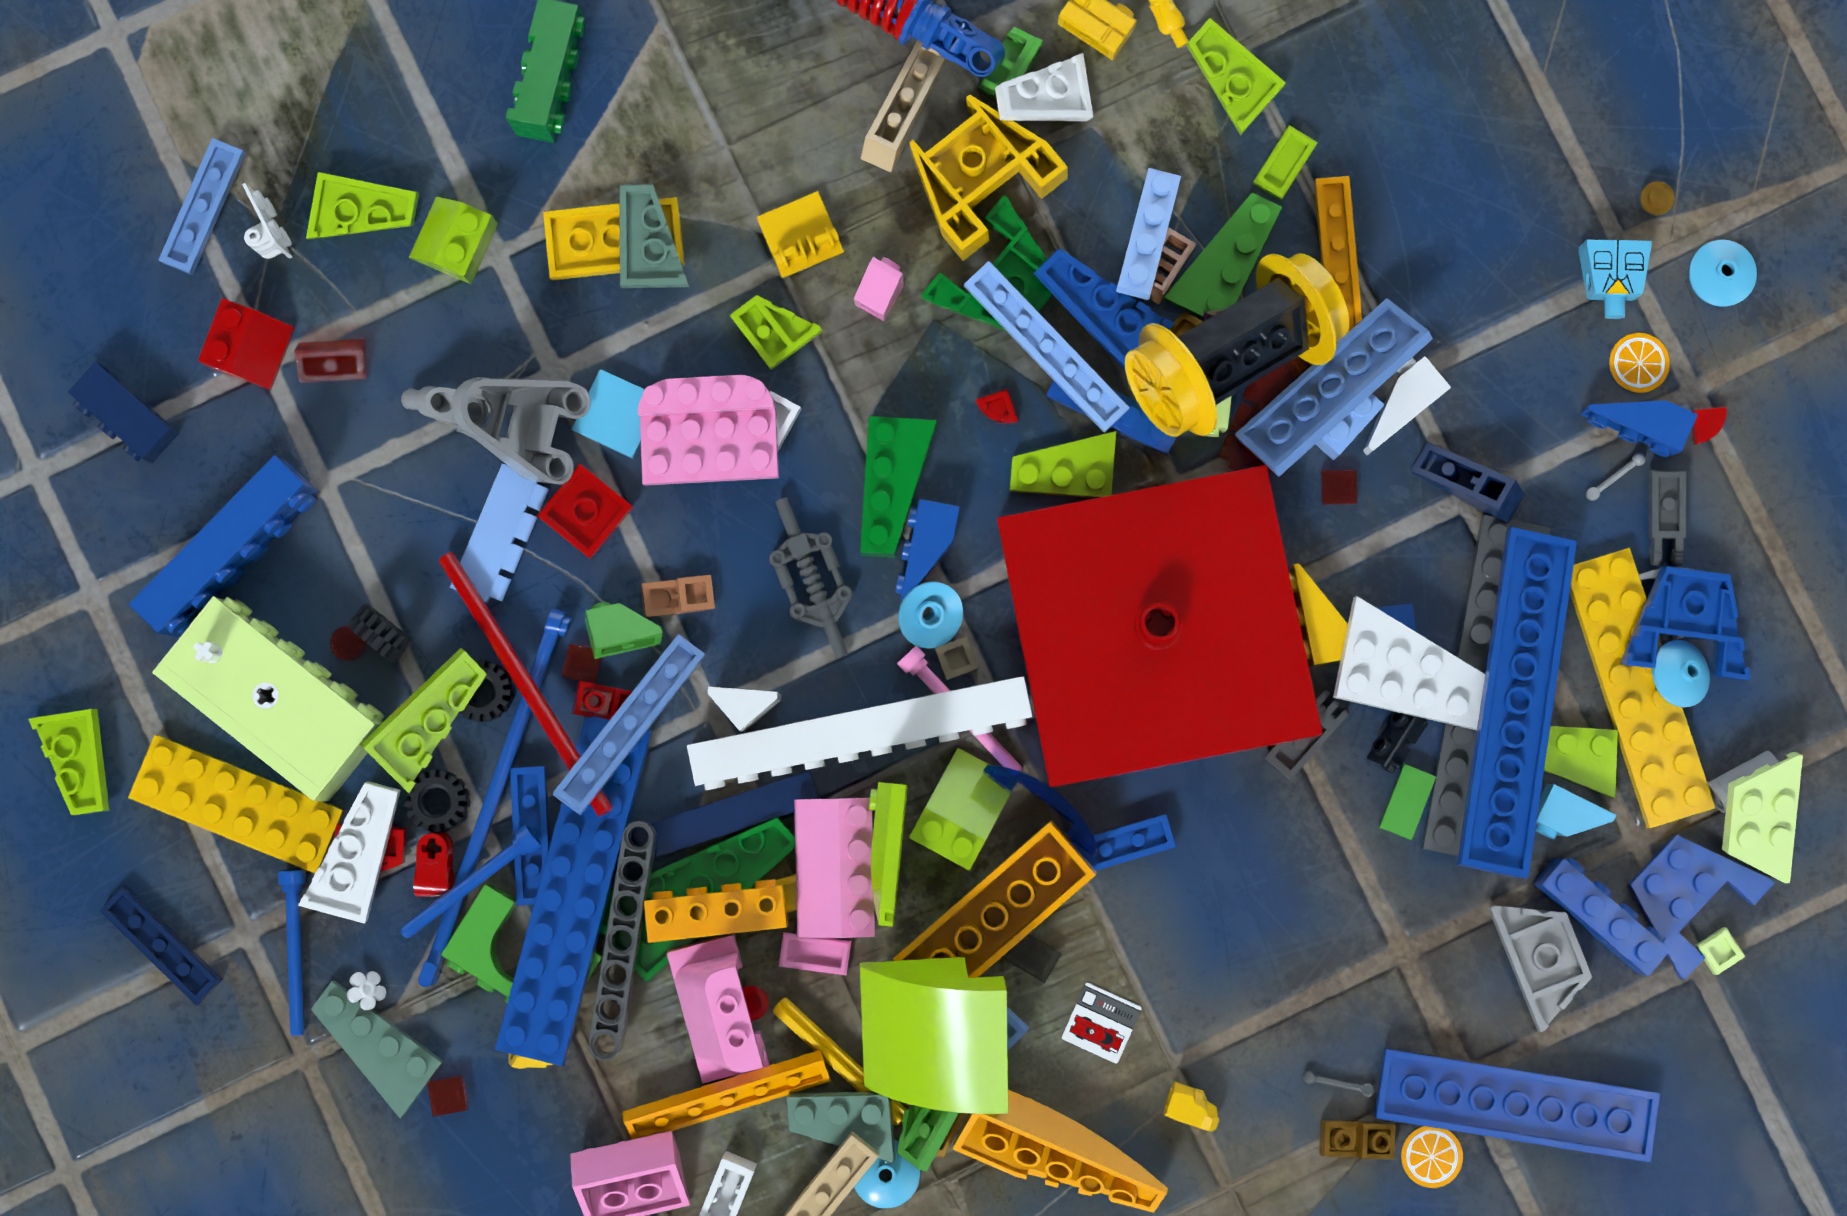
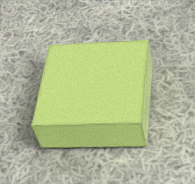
(1720, 951)

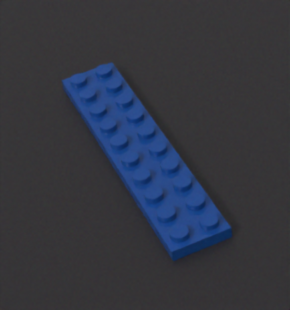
(1517, 703)
(569, 914)

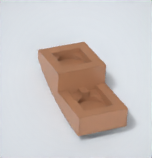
(677, 596)

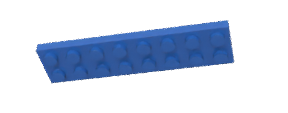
(1517, 1105)

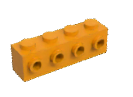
(717, 912)

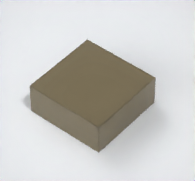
(956, 658)

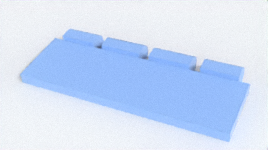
(496, 529)

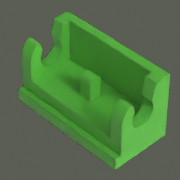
(1020, 55)

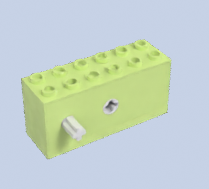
(270, 697)

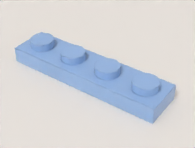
(1148, 234)

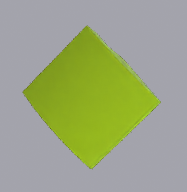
(935, 1035)

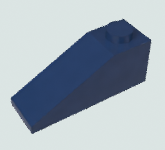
(1469, 481)

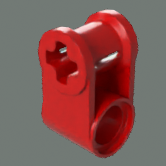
(434, 871)

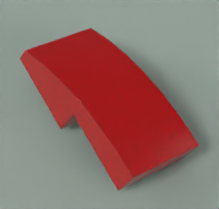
(598, 700)

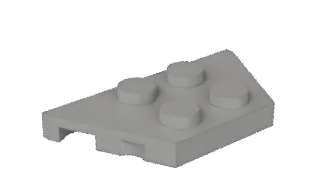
(1543, 958)

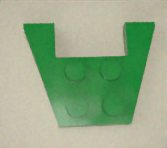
(1015, 263)

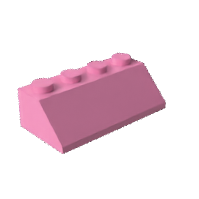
(834, 868)

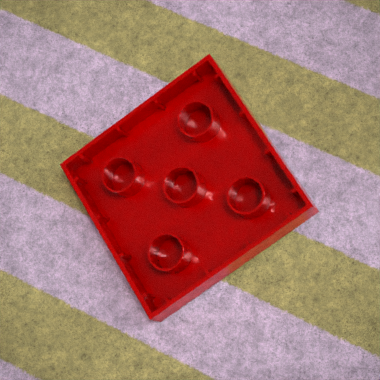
(1158, 627)

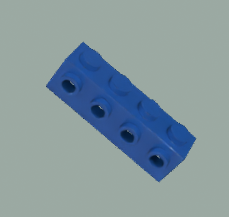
(1602, 917)

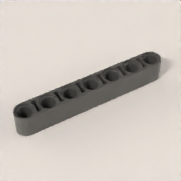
(612, 953)

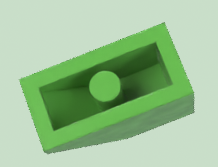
(619, 630)

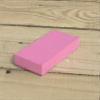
(815, 954)

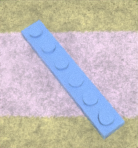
(1046, 347)

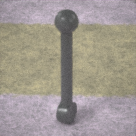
(1365, 1089)

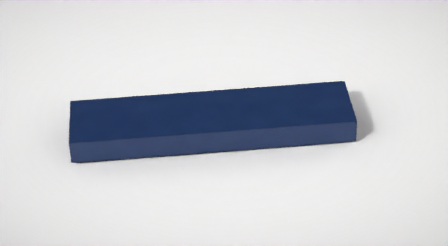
(160, 945)

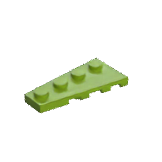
(415, 728)

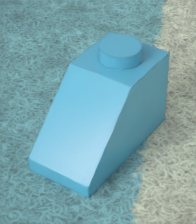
(1567, 814)

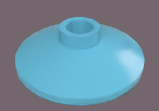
(1712, 284)
(940, 624)
(1681, 673)
(892, 1192)

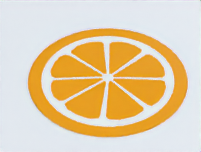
(1639, 362)
(1432, 1156)

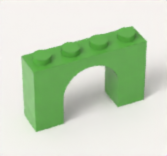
(476, 938)

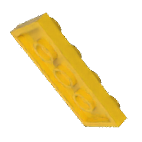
(588, 239)

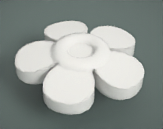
(366, 990)

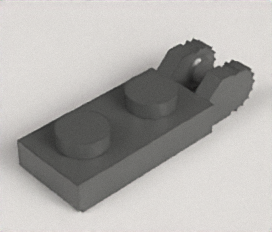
(1667, 514)

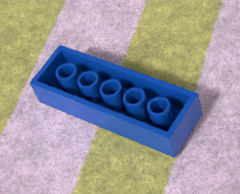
(225, 547)

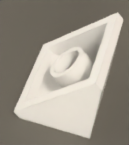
(743, 705)

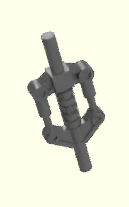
(800, 546)

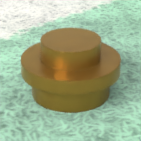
(1657, 198)

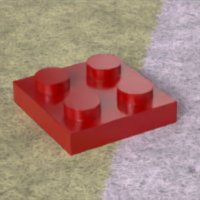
(585, 511)

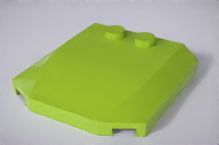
(886, 850)

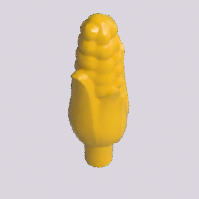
(1169, 20)

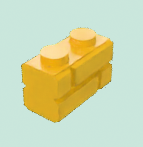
(1099, 24)

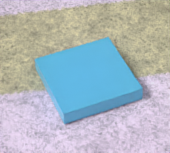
(612, 414)

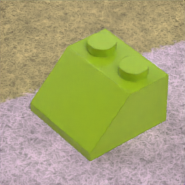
(454, 238)

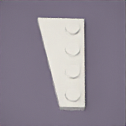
(352, 866)

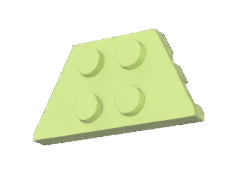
(1764, 816)

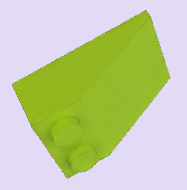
(960, 811)

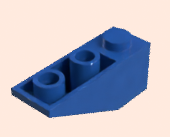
(1654, 423)
(931, 538)

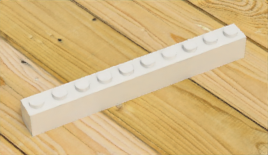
(860, 731)

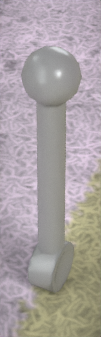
(1594, 492)

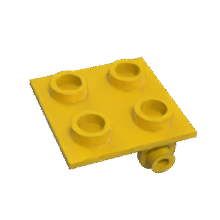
(800, 234)

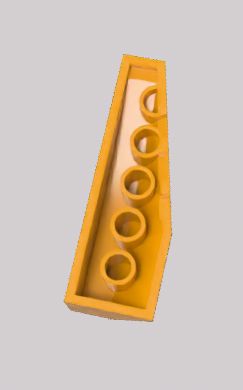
(1056, 1148)

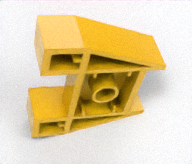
(977, 162)

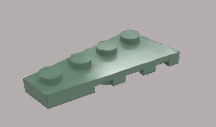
(381, 1050)

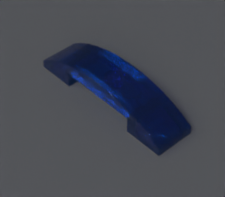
(1008, 780)

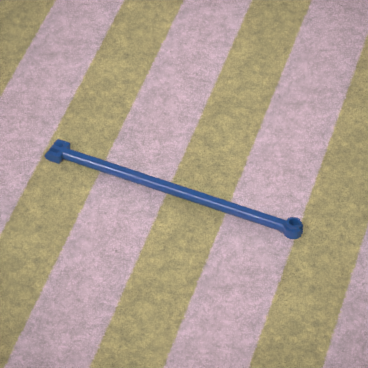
(556, 625)

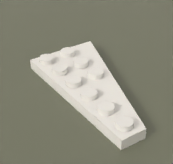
(1405, 672)

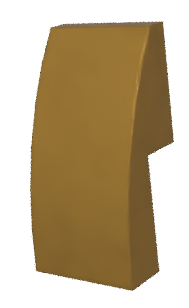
(1357, 1139)

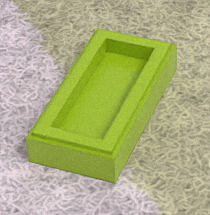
(1285, 162)

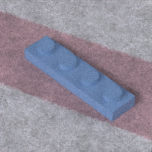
(202, 206)

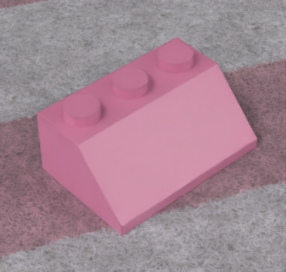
(630, 1177)

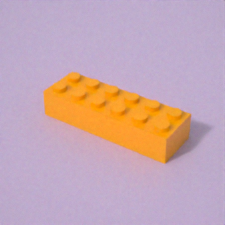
(1006, 903)

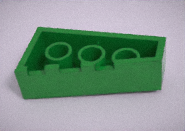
(547, 71)
(892, 474)

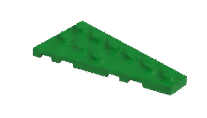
(735, 860)

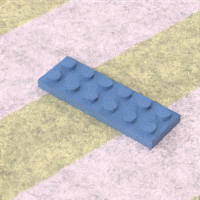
(1333, 390)

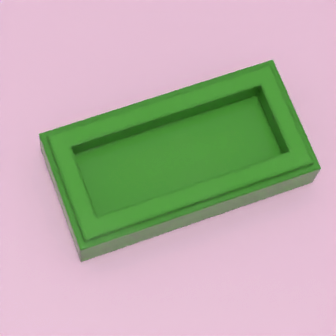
(1407, 802)

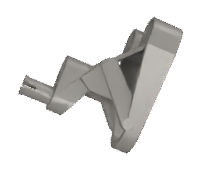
(530, 426)

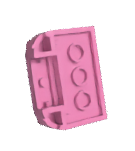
(708, 430)

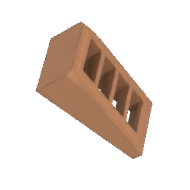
(1162, 284)

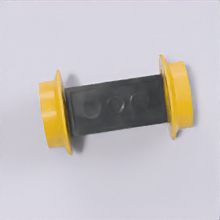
(1288, 316)

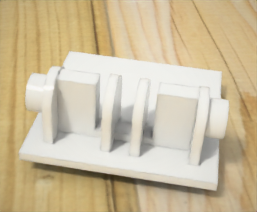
(266, 236)

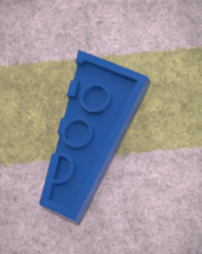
(1104, 313)

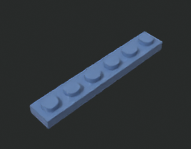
(628, 725)

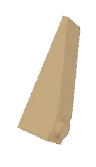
(902, 108)

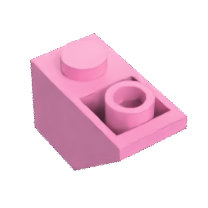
(879, 287)

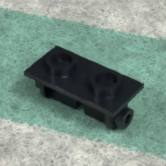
(1389, 747)

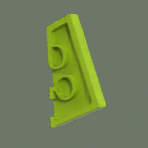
(1234, 74)
(1068, 469)

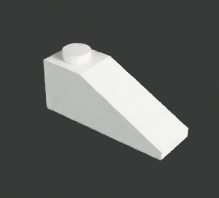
(1408, 396)

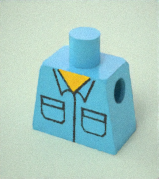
(1614, 272)

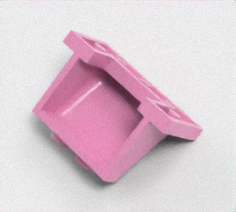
(716, 1008)

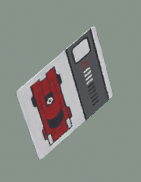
(1101, 1023)

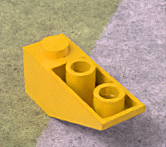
(1320, 622)

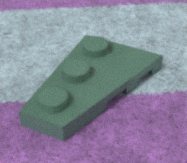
(646, 243)
(837, 1114)

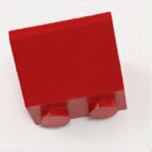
(246, 344)

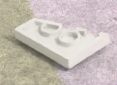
(1048, 94)

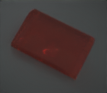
(331, 360)

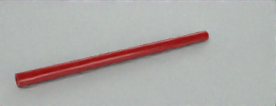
(517, 670)

